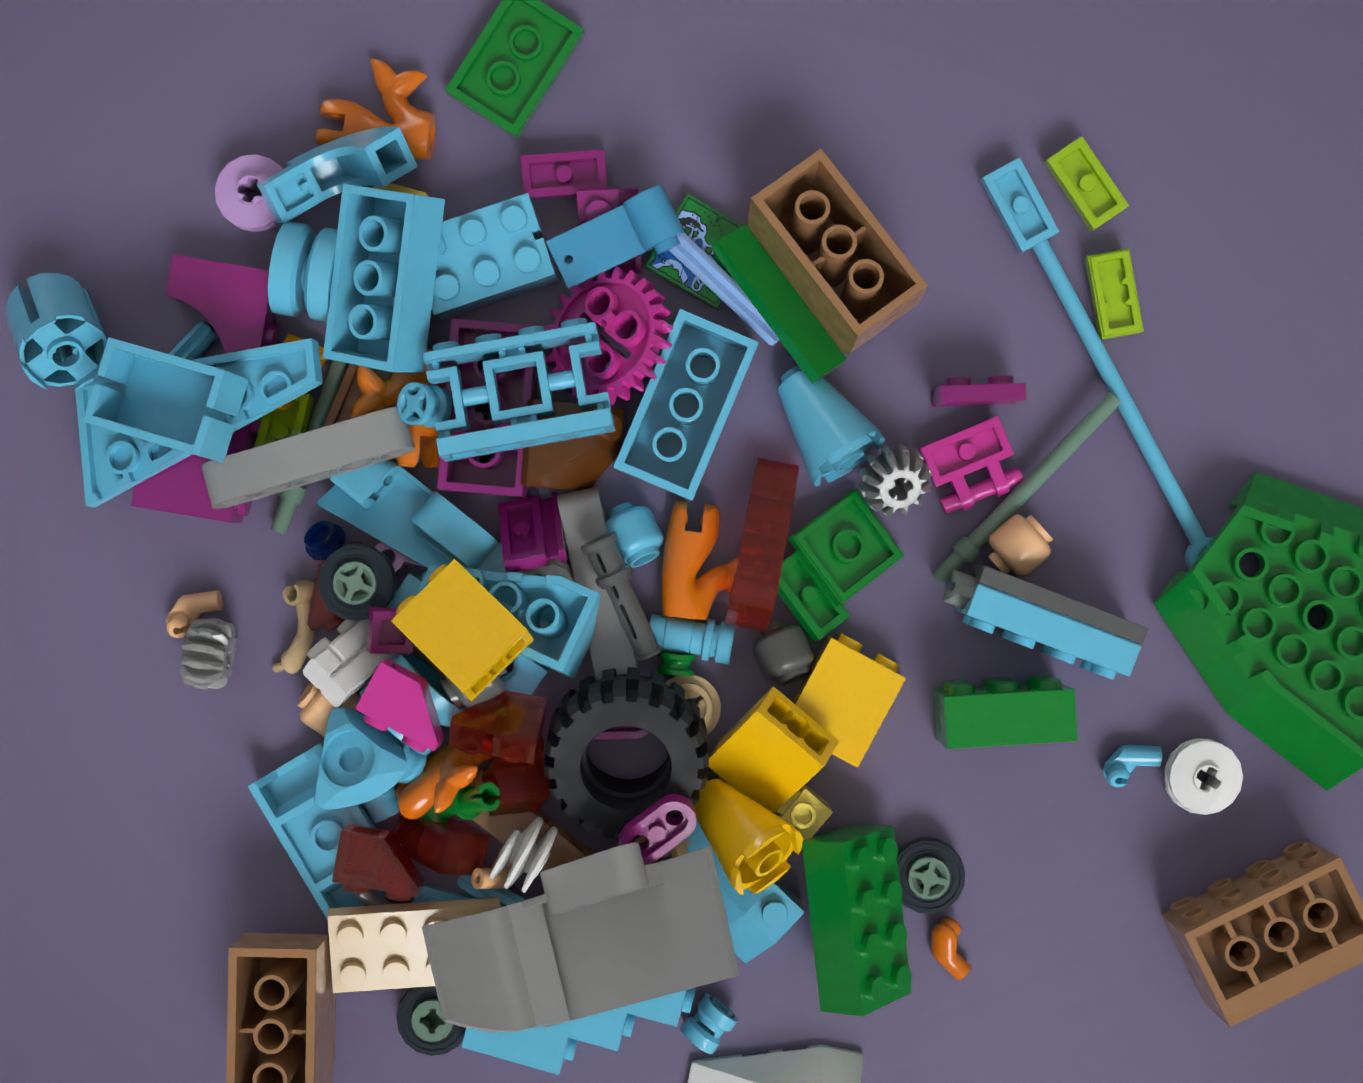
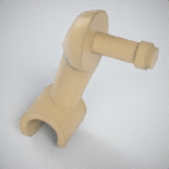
(294, 657)

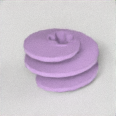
(233, 188)

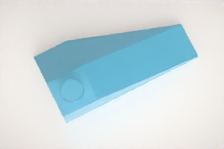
(552, 609)
(757, 918)

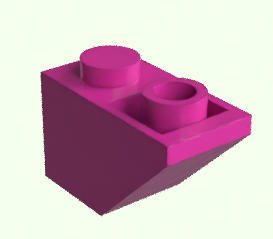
(403, 703)

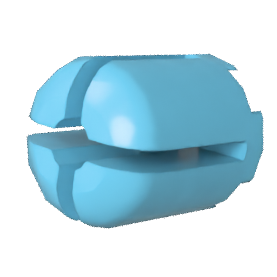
(56, 331)

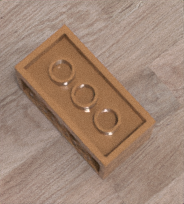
(1270, 931)

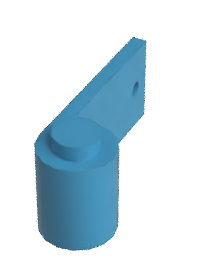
(617, 236)

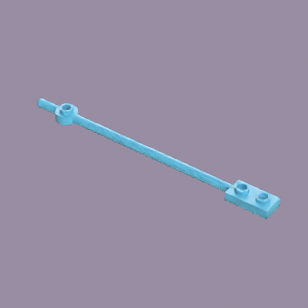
(1030, 227)

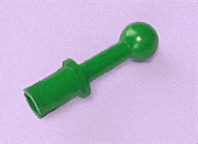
(468, 803)

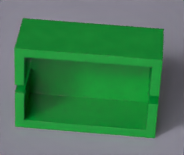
(1004, 712)

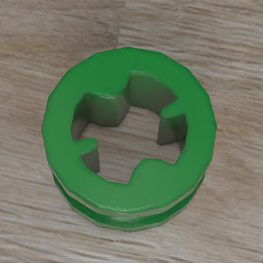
(676, 664)

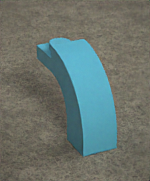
(358, 159)

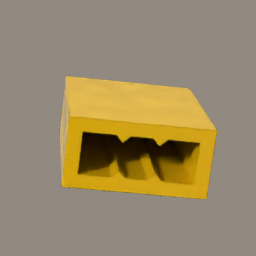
(462, 629)
(849, 695)
(772, 751)

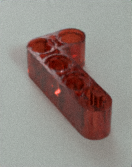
(762, 545)

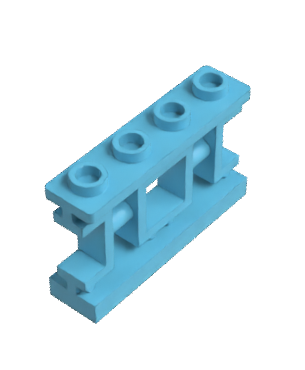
(525, 426)

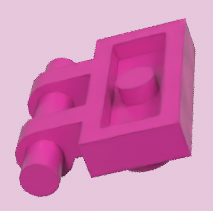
(965, 453)

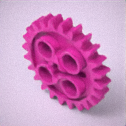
(631, 305)

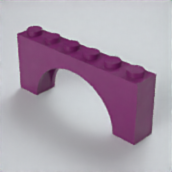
(239, 311)

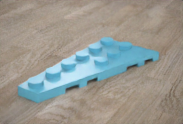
(120, 461)

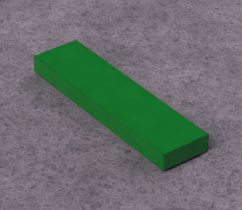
(778, 303)

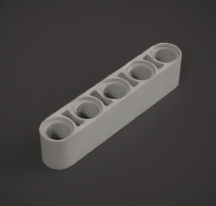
(307, 458)
(582, 521)

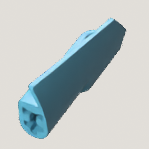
(411, 518)

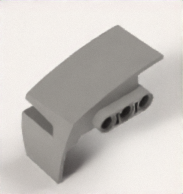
(586, 946)

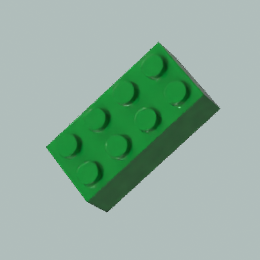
(857, 918)

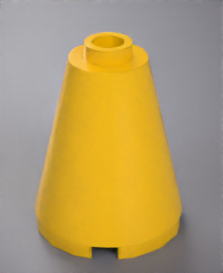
(745, 837)

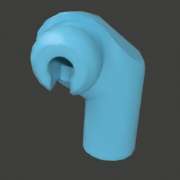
(1126, 758)

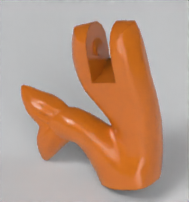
(415, 124)
(380, 394)
(683, 556)
(439, 782)

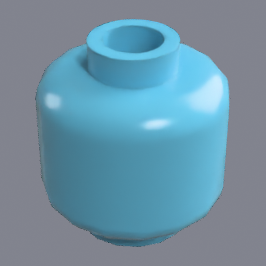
(636, 532)

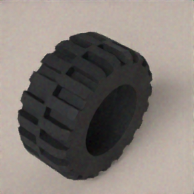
(615, 702)

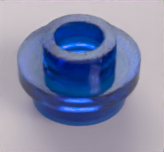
(323, 540)

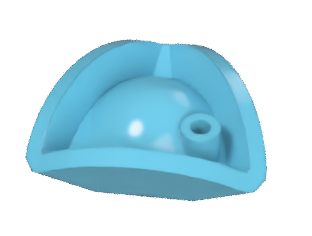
(356, 761)

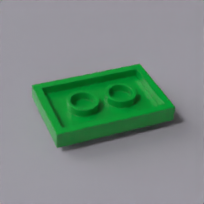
(515, 63)

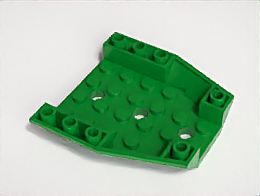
(1252, 633)

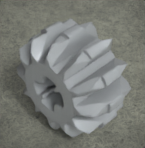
(895, 480)
(208, 653)

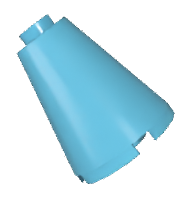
(826, 426)

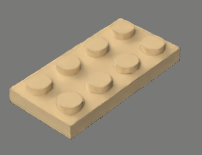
(386, 944)

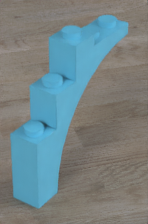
(552, 1045)

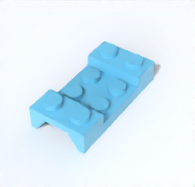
(306, 829)

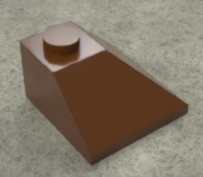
(573, 462)

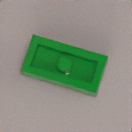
(808, 599)

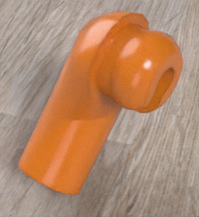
(944, 948)

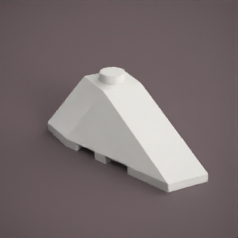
(810, 1065)

